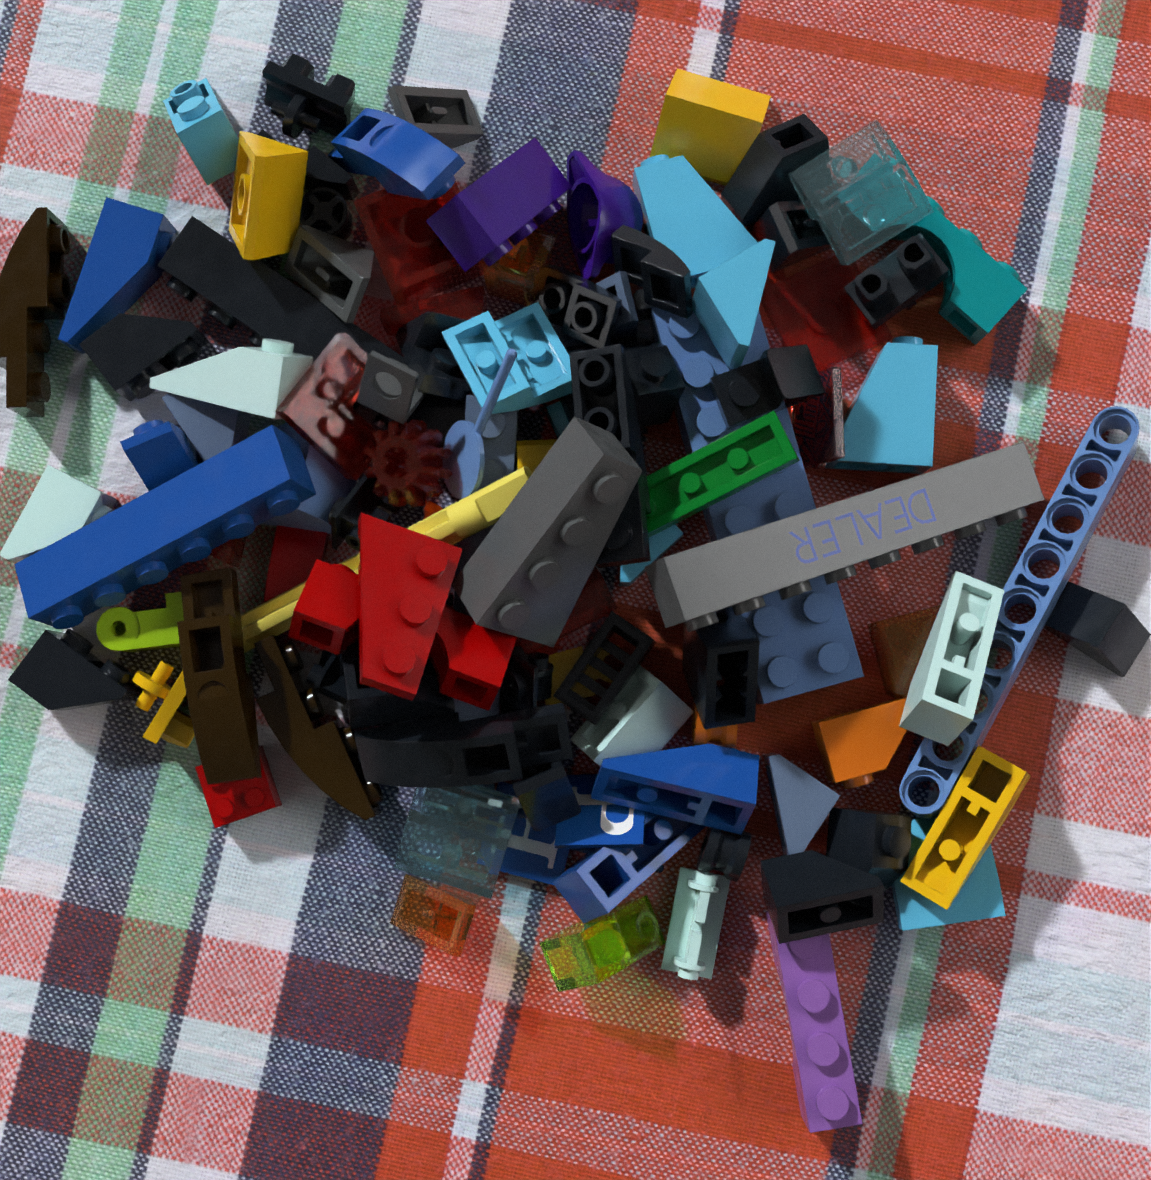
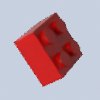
(241, 798)

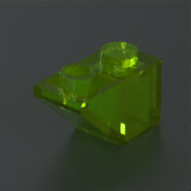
(602, 946)

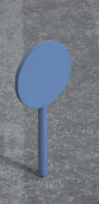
(466, 441)

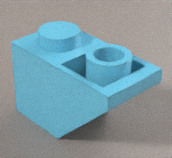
(203, 128)

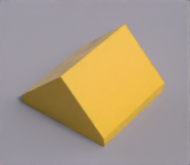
(709, 124)
(266, 196)

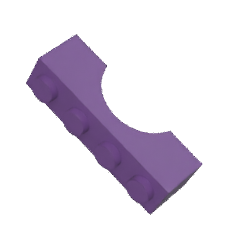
(817, 1032)

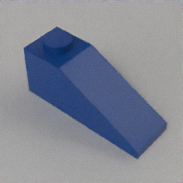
(116, 268)
(689, 783)
(610, 874)

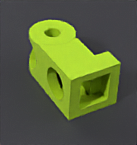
(139, 630)

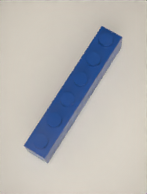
(165, 529)

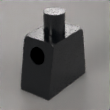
(726, 651)

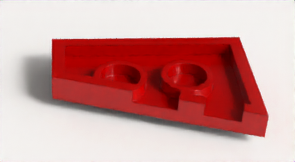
(401, 602)

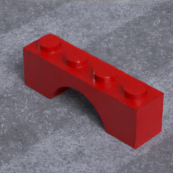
(465, 656)

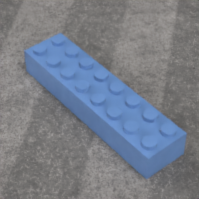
(801, 638)

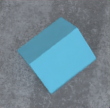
(730, 298)

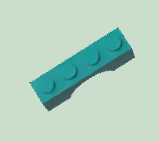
(978, 287)

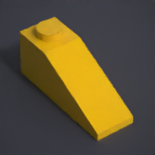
(965, 827)

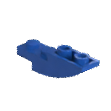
(396, 154)

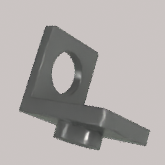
(389, 387)

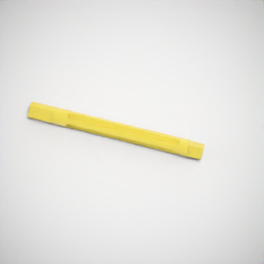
(447, 525)

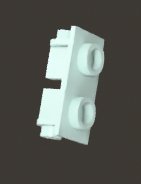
(695, 924)

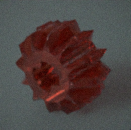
(424, 463)

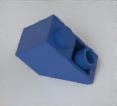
(160, 452)

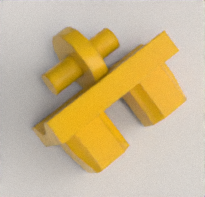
(168, 722)

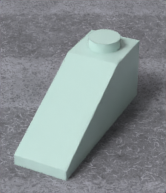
(240, 378)
(953, 661)

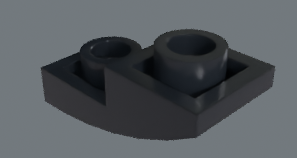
(578, 305)

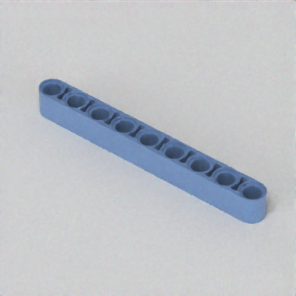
(1041, 594)

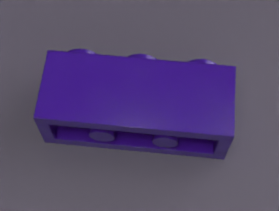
(500, 207)

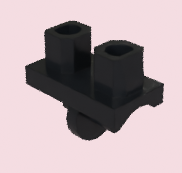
(305, 102)
(897, 281)

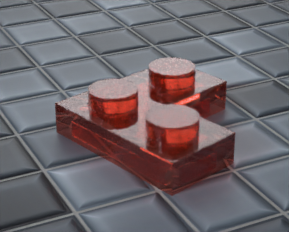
(323, 411)

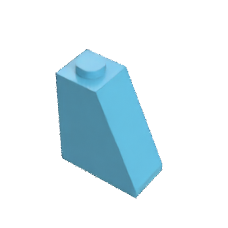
(687, 214)
(893, 411)

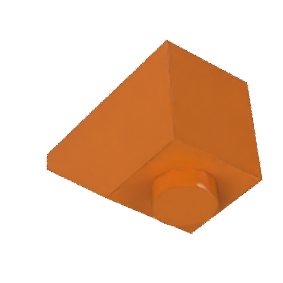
(859, 742)

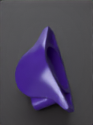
(595, 211)

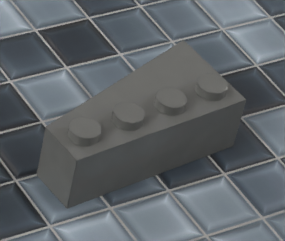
(549, 536)

